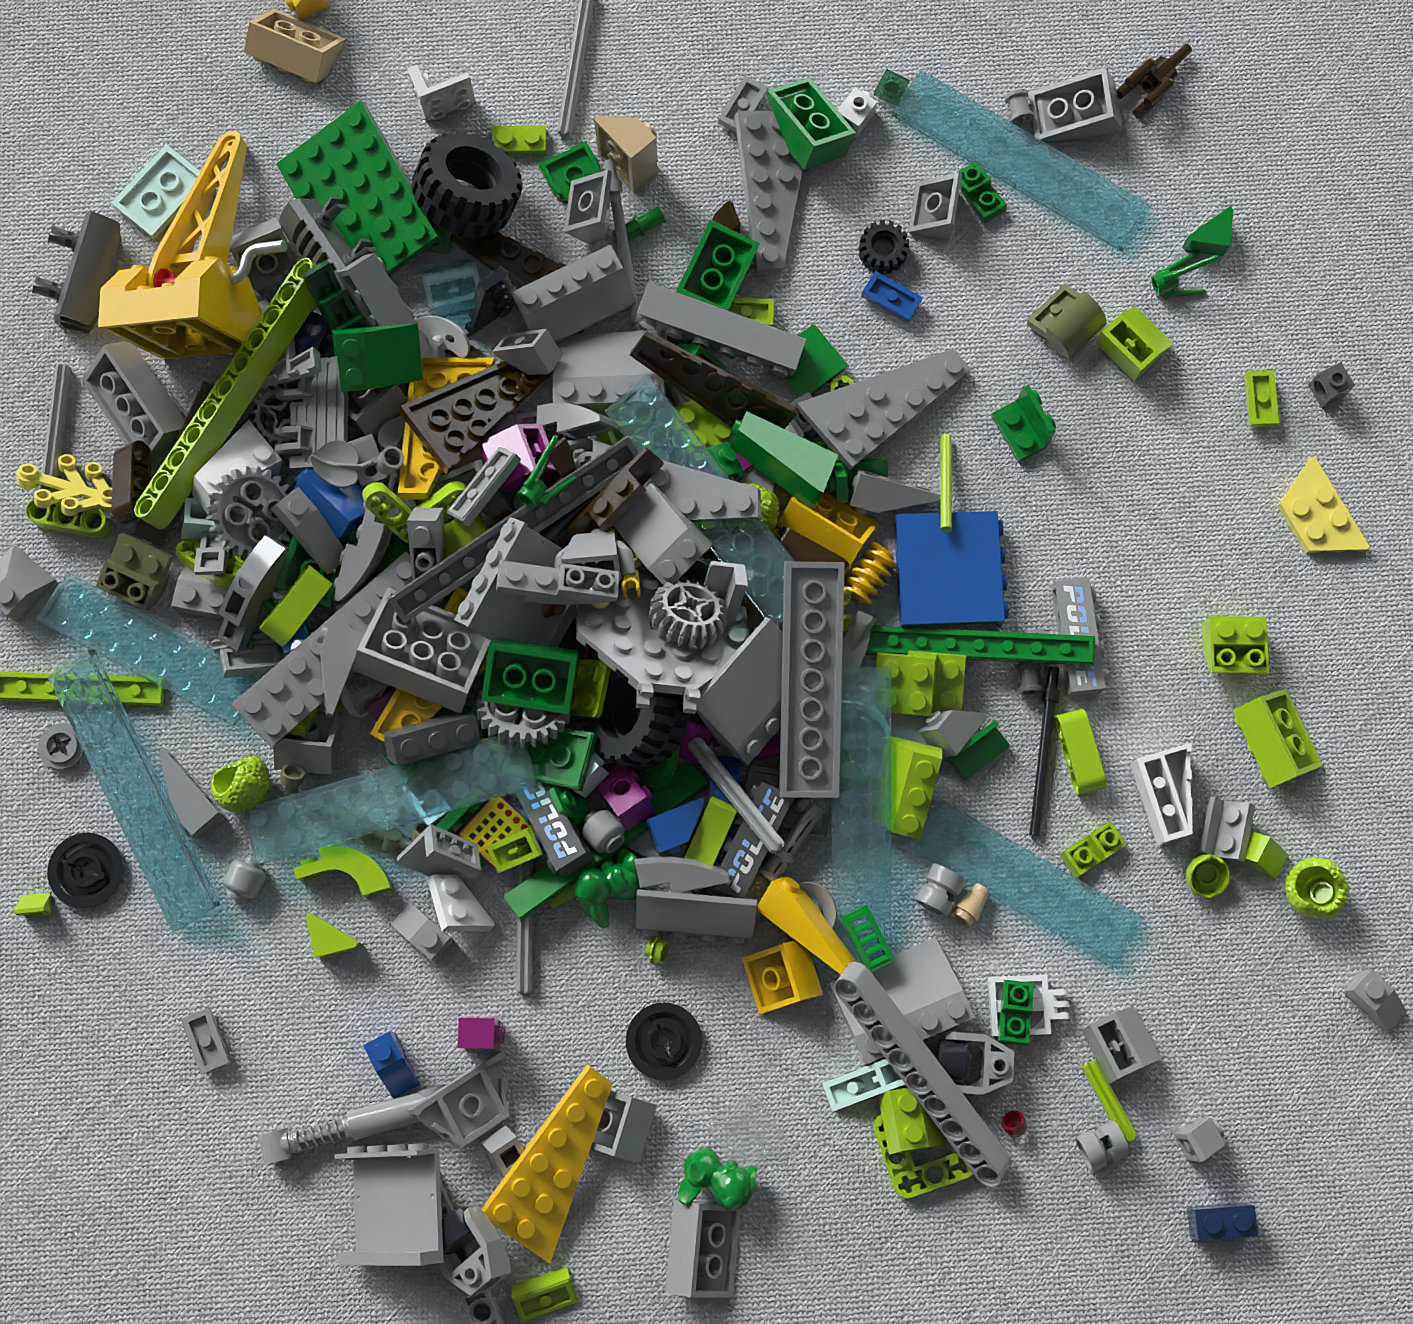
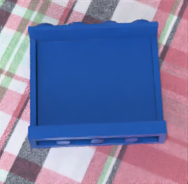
(950, 574)

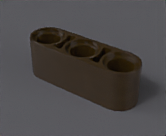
(130, 478)
(806, 550)

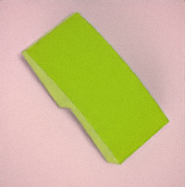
(1092, 849)

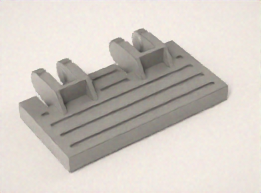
(317, 419)

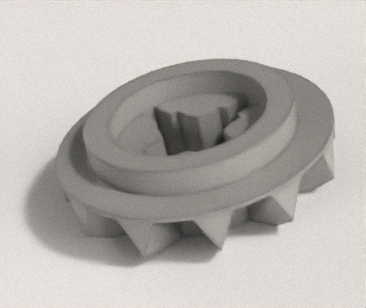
(48, 745)

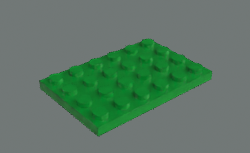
(359, 166)

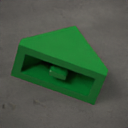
(1213, 236)

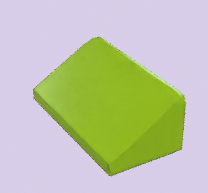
(543, 1294)

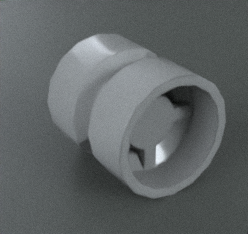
(940, 890)
(1093, 1151)

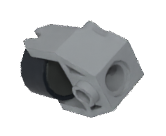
(952, 1057)
(484, 1267)

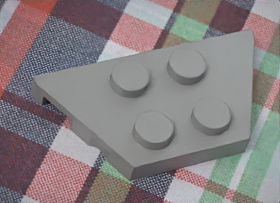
(467, 1104)

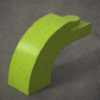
(366, 871)

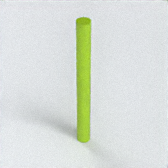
(946, 483)

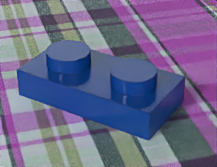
(891, 297)

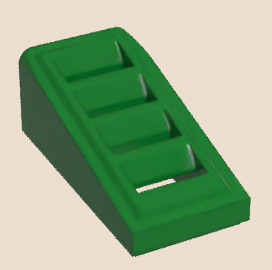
(863, 954)

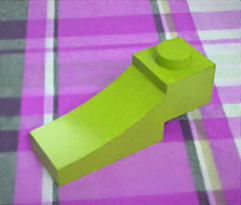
(711, 832)

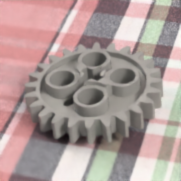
(239, 533)
(534, 726)

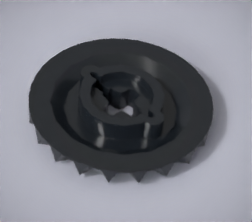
(79, 851)
(683, 1049)

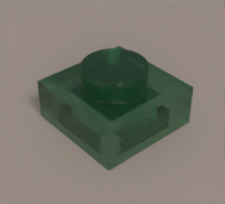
(891, 87)

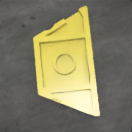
(1319, 514)

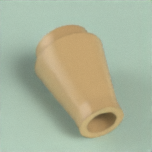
(969, 908)

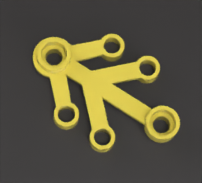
(29, 478)

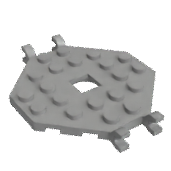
(628, 644)

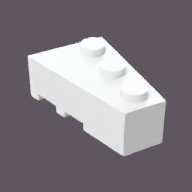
(243, 449)
(1166, 792)

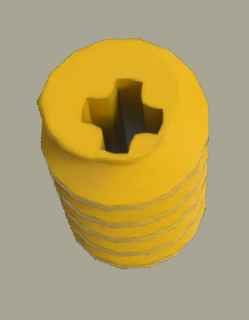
(870, 573)

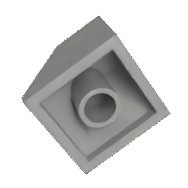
(589, 207)
(21, 583)

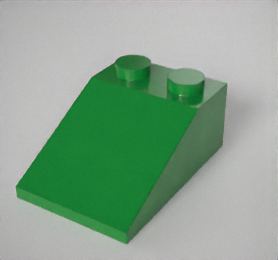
(810, 123)
(377, 356)

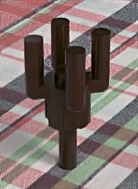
(1155, 78)

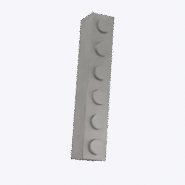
(720, 329)

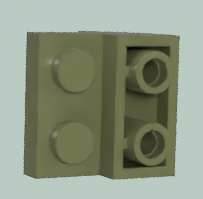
(1068, 320)
(135, 572)

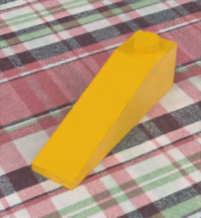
(799, 917)

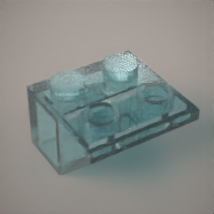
(451, 287)

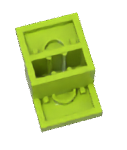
(925, 681)

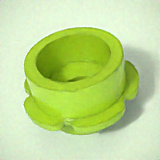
(657, 950)

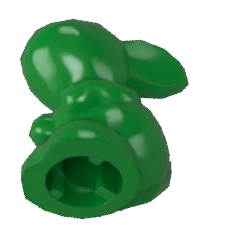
(614, 880)
(728, 1182)

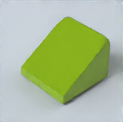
(34, 905)

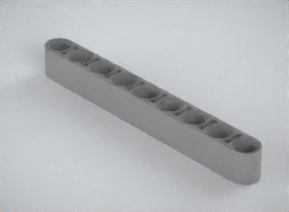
(922, 1074)

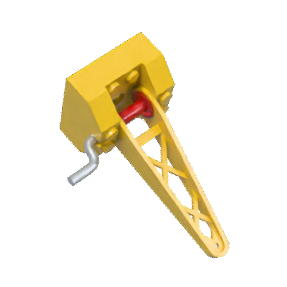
(200, 306)

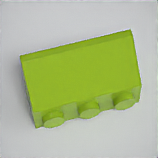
(1277, 738)
(912, 784)

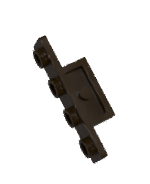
(617, 495)

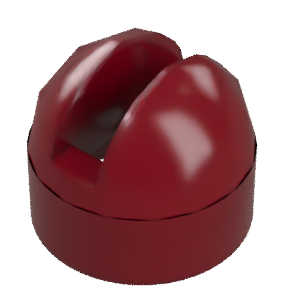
(1014, 1123)

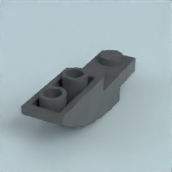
(248, 590)

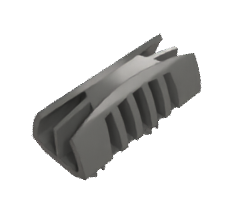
(317, 237)
(91, 267)

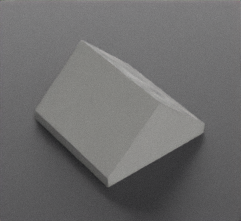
(935, 206)

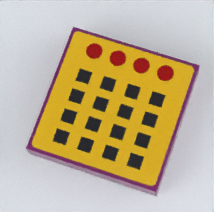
(493, 823)

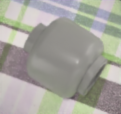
(603, 831)
(244, 879)

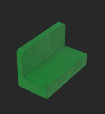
(979, 751)

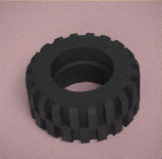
(456, 205)
(654, 734)

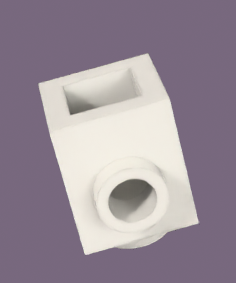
(858, 109)

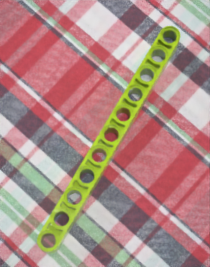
(227, 399)

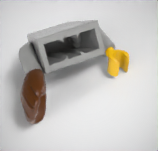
(598, 551)

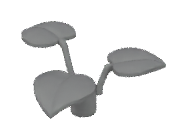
(338, 459)

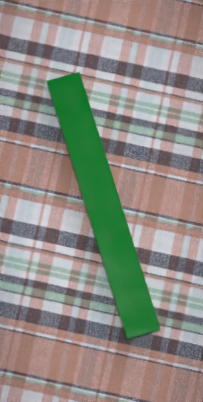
(985, 645)
(547, 885)

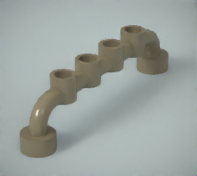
(292, 777)

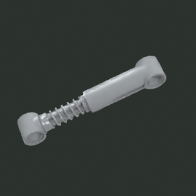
(358, 1124)

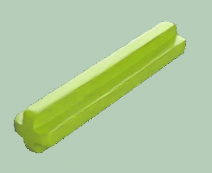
(1108, 1099)

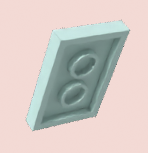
(157, 192)

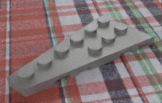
(770, 186)
(872, 410)
(702, 494)

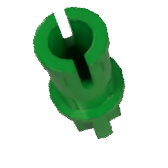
(643, 223)

